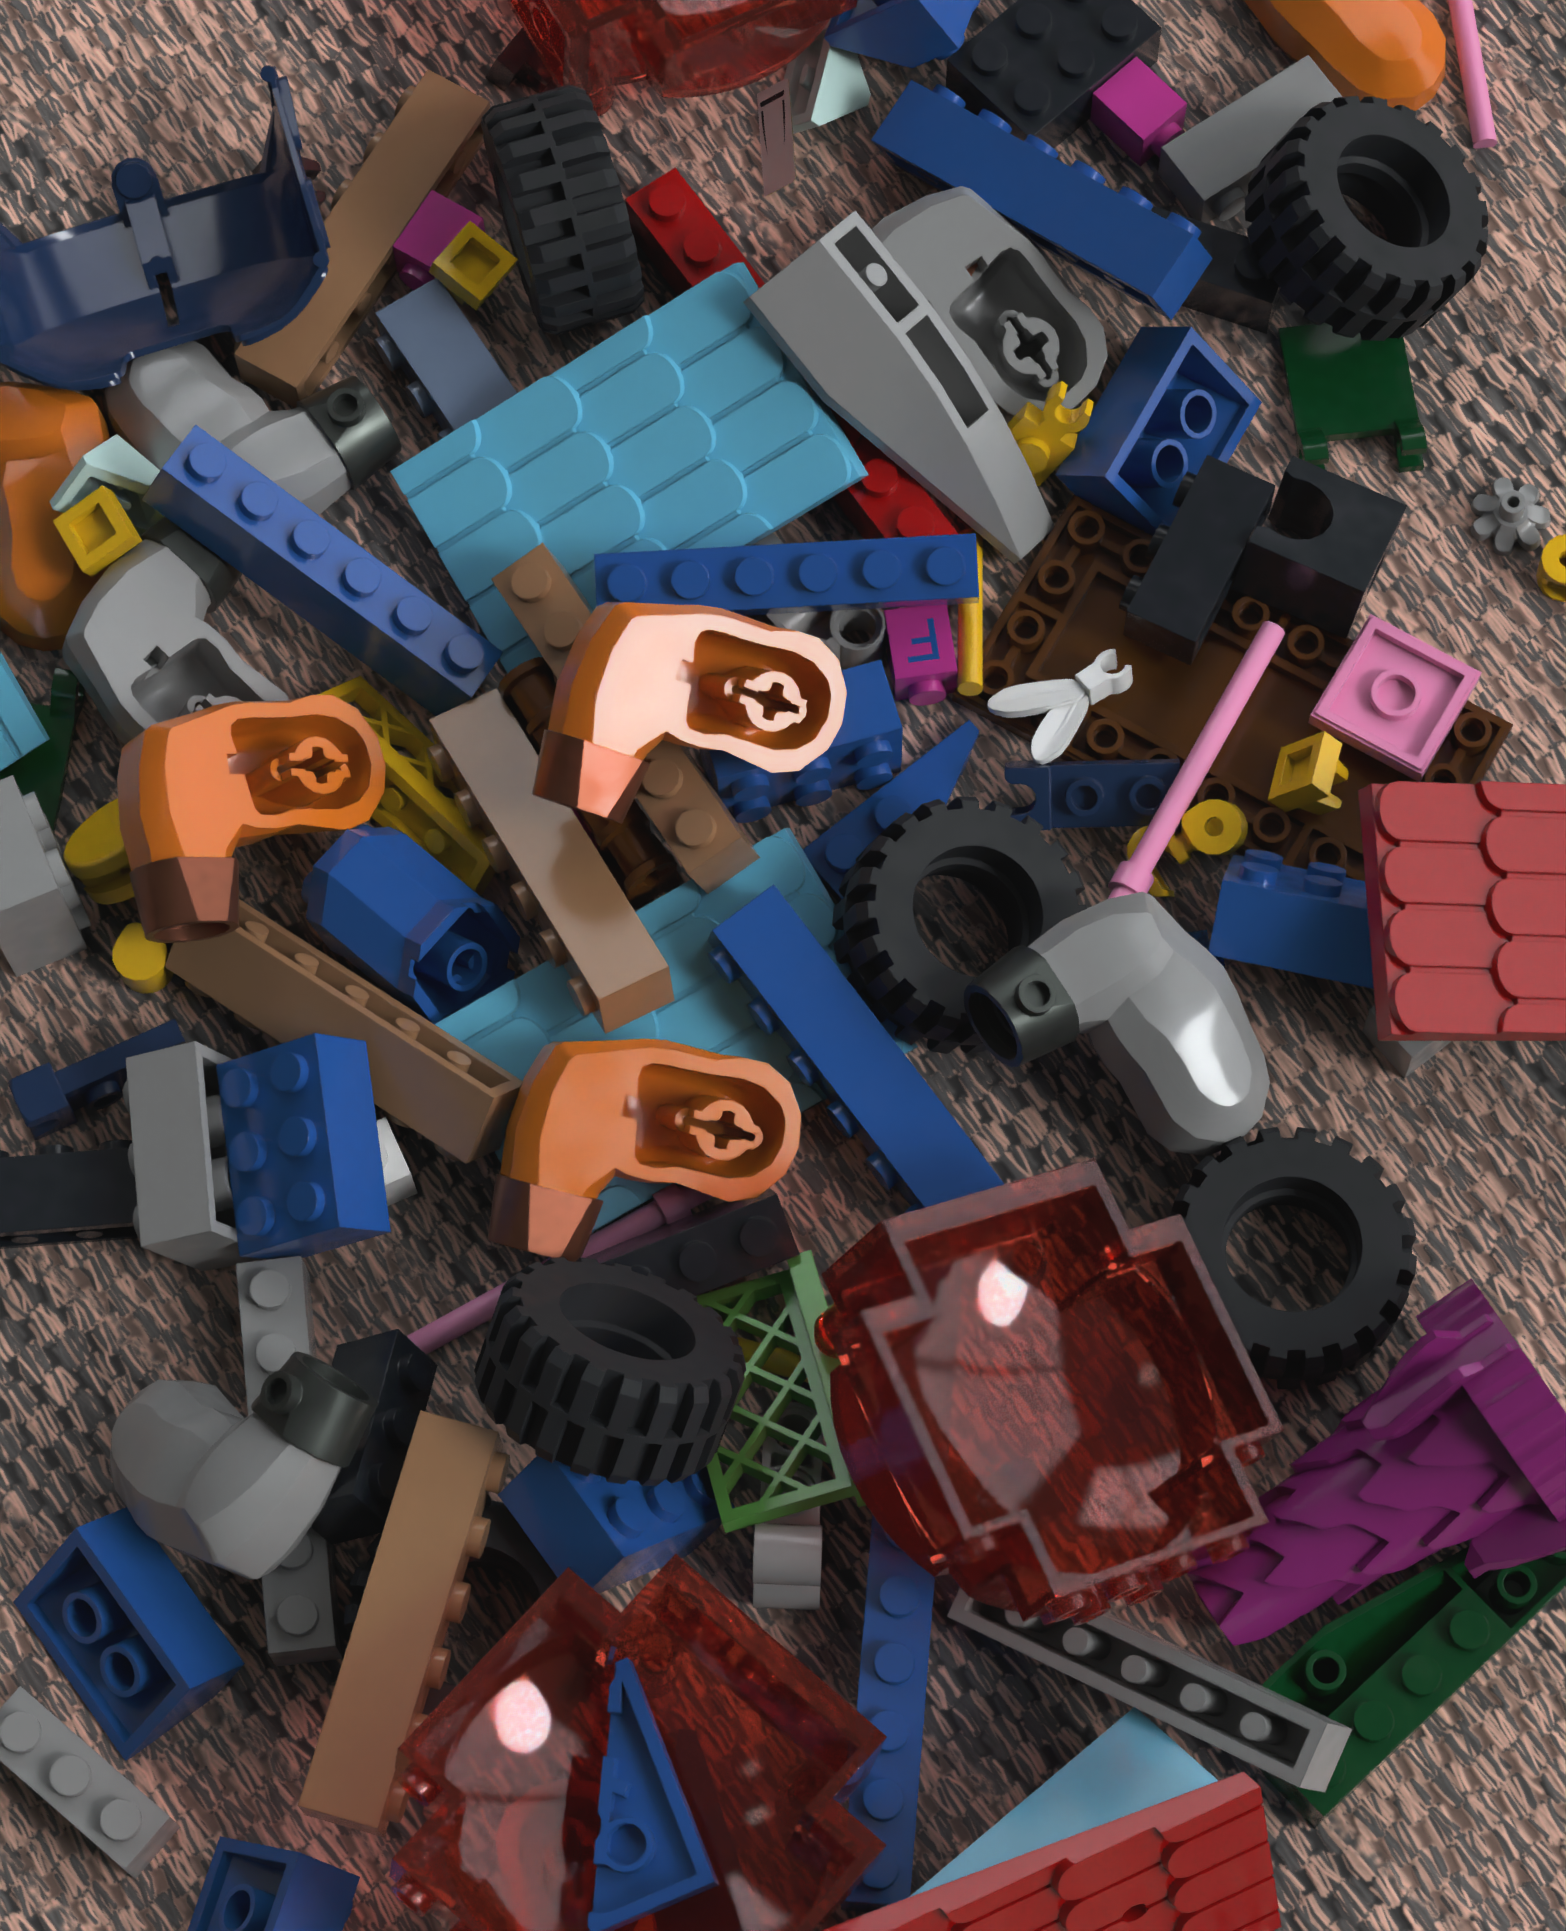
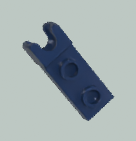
(1093, 791)
(51, 1097)

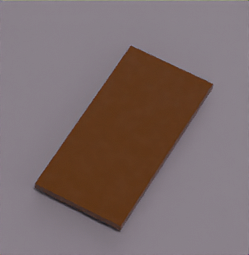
(1071, 614)

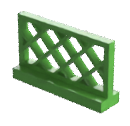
(804, 1304)

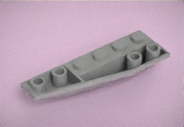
(902, 381)

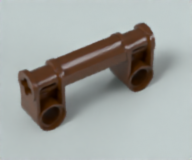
(628, 848)

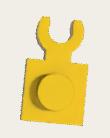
(1049, 434)

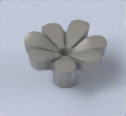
(1510, 517)

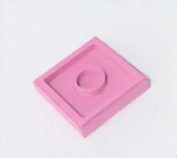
(1394, 697)

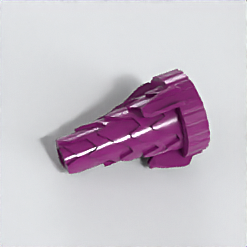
(1438, 1456)

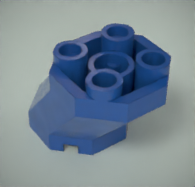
(408, 922)

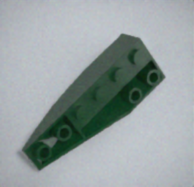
(1404, 1659)

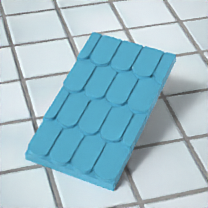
(645, 443)
(707, 1011)

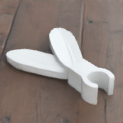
(1063, 701)

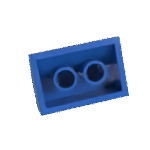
(902, 29)
(1155, 423)
(127, 1631)
(271, 1891)

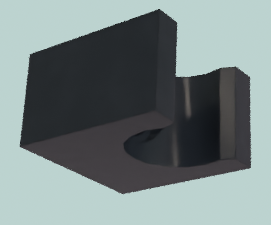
(1338, 560)

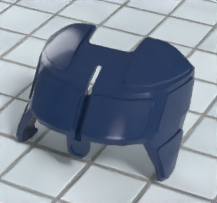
(234, 253)

